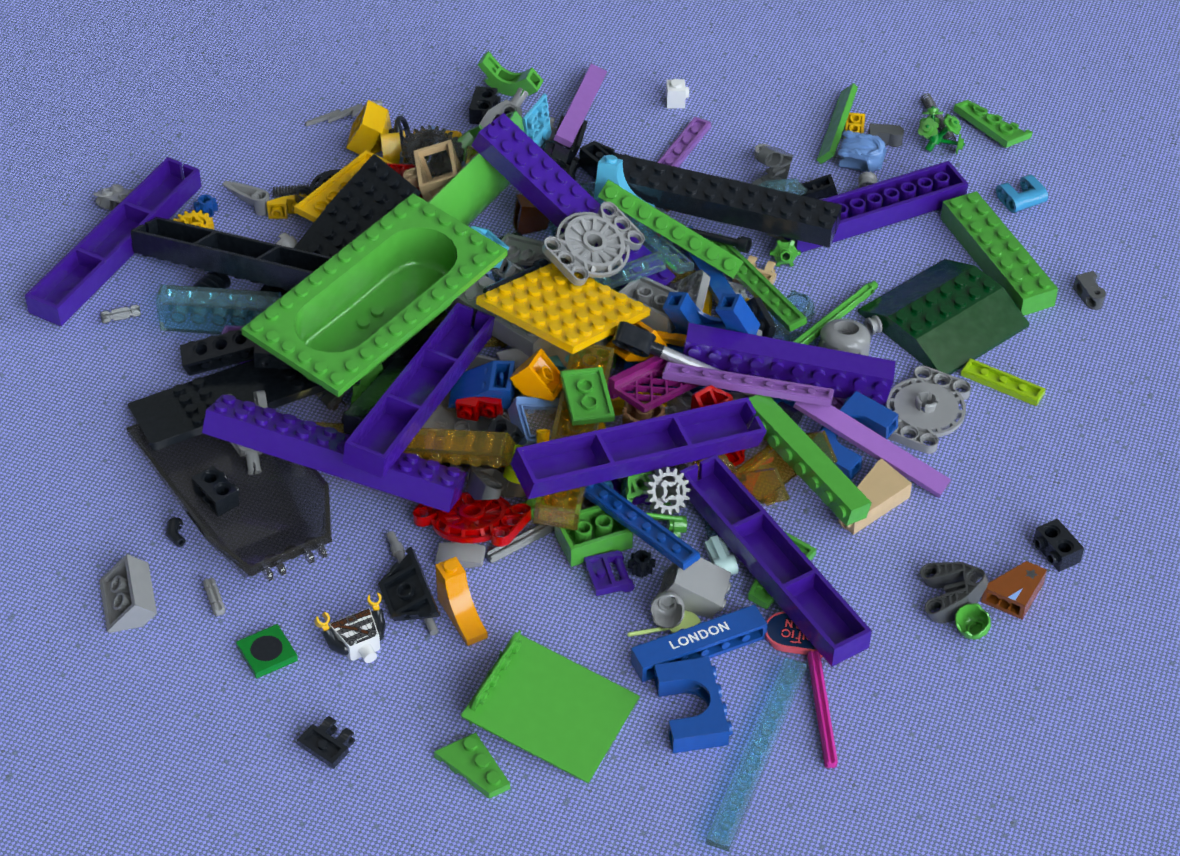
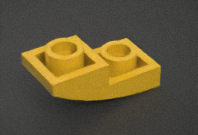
(855, 122)
(391, 147)
(282, 206)

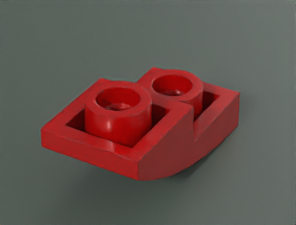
(474, 407)

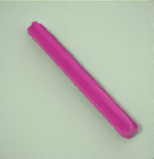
(822, 710)

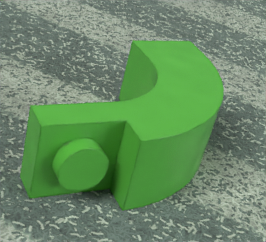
(507, 81)

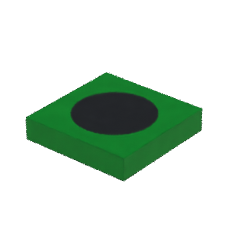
(266, 651)

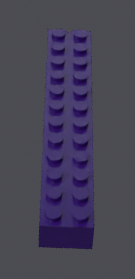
(543, 180)
(110, 242)
(417, 391)
(637, 447)
(323, 450)
(776, 562)

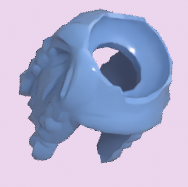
(862, 152)

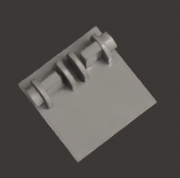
(111, 196)

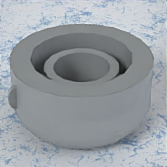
(845, 336)

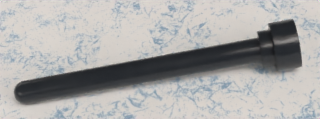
(742, 244)
(536, 265)

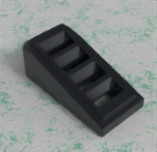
(820, 187)

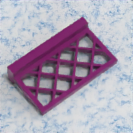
(645, 373)

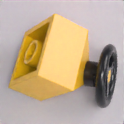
(370, 124)

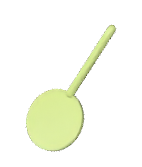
(689, 620)

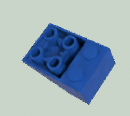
(486, 381)

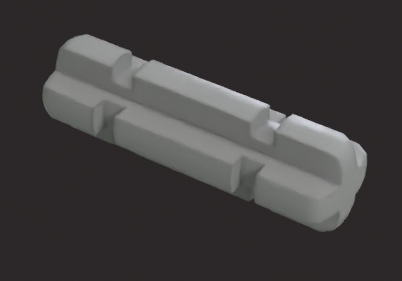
(214, 597)

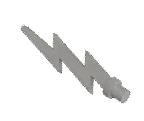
(337, 114)

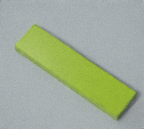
(1003, 382)

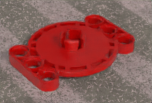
(476, 520)

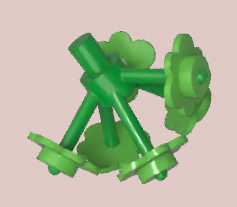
(929, 130)

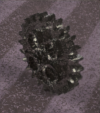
(440, 161)

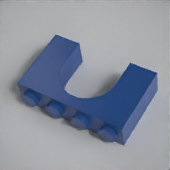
(731, 308)
(871, 415)
(694, 678)

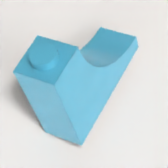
(610, 169)

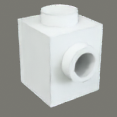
(676, 93)

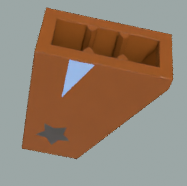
(1015, 589)

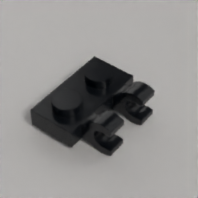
(325, 747)

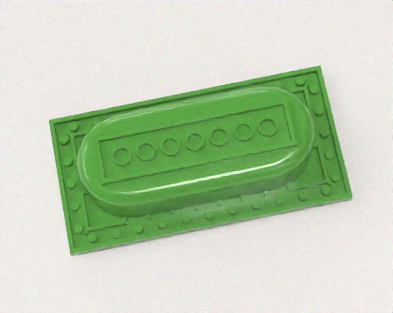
(374, 294)

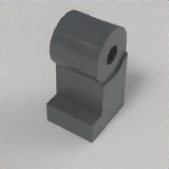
(890, 134)
(1089, 291)

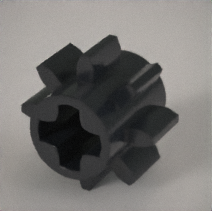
(641, 563)

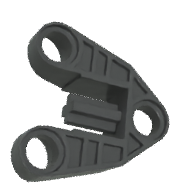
(777, 160)
(489, 483)
(959, 584)

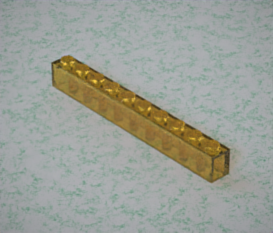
(457, 446)

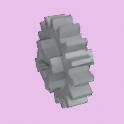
(674, 493)

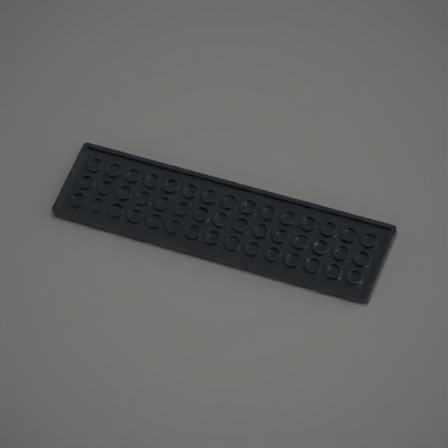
(181, 410)

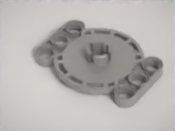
(580, 238)
(940, 408)

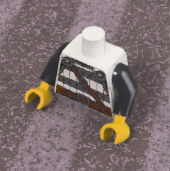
(356, 634)

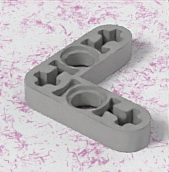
(695, 285)

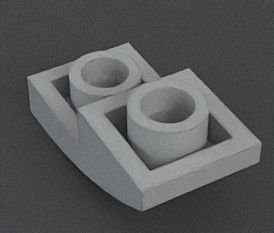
(468, 554)

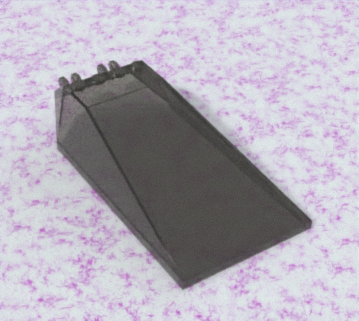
(279, 510)

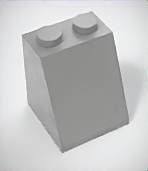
(699, 586)

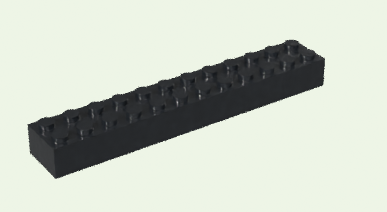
(732, 201)
(225, 253)

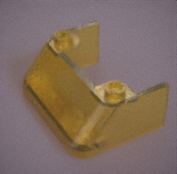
(768, 473)

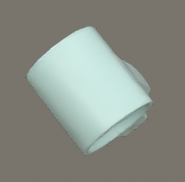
(720, 555)

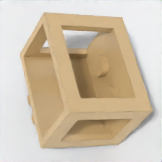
(421, 176)

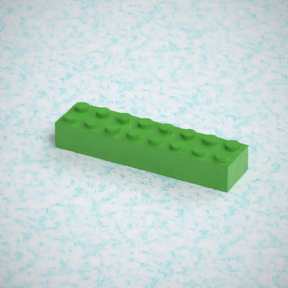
(998, 252)

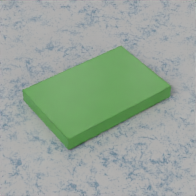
(587, 396)

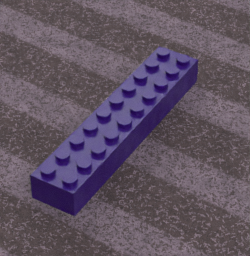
(894, 200)
(791, 362)

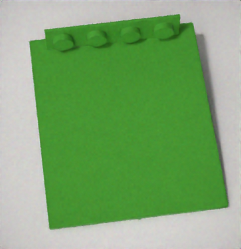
(550, 707)

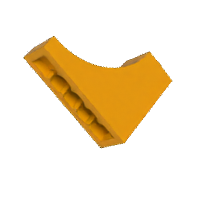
(457, 602)

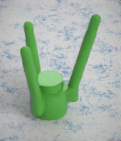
(675, 524)

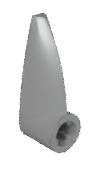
(251, 195)

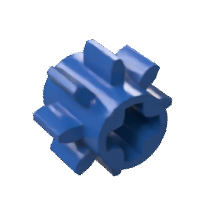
(206, 204)

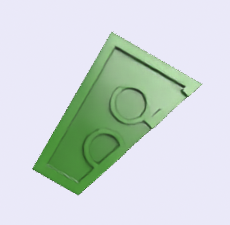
(475, 763)

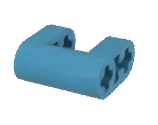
(1032, 195)

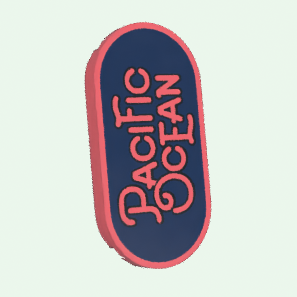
(786, 636)

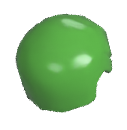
(972, 621)

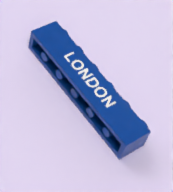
(700, 641)

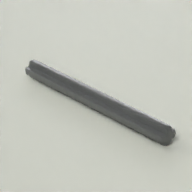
(525, 538)

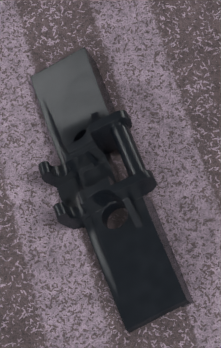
(566, 157)

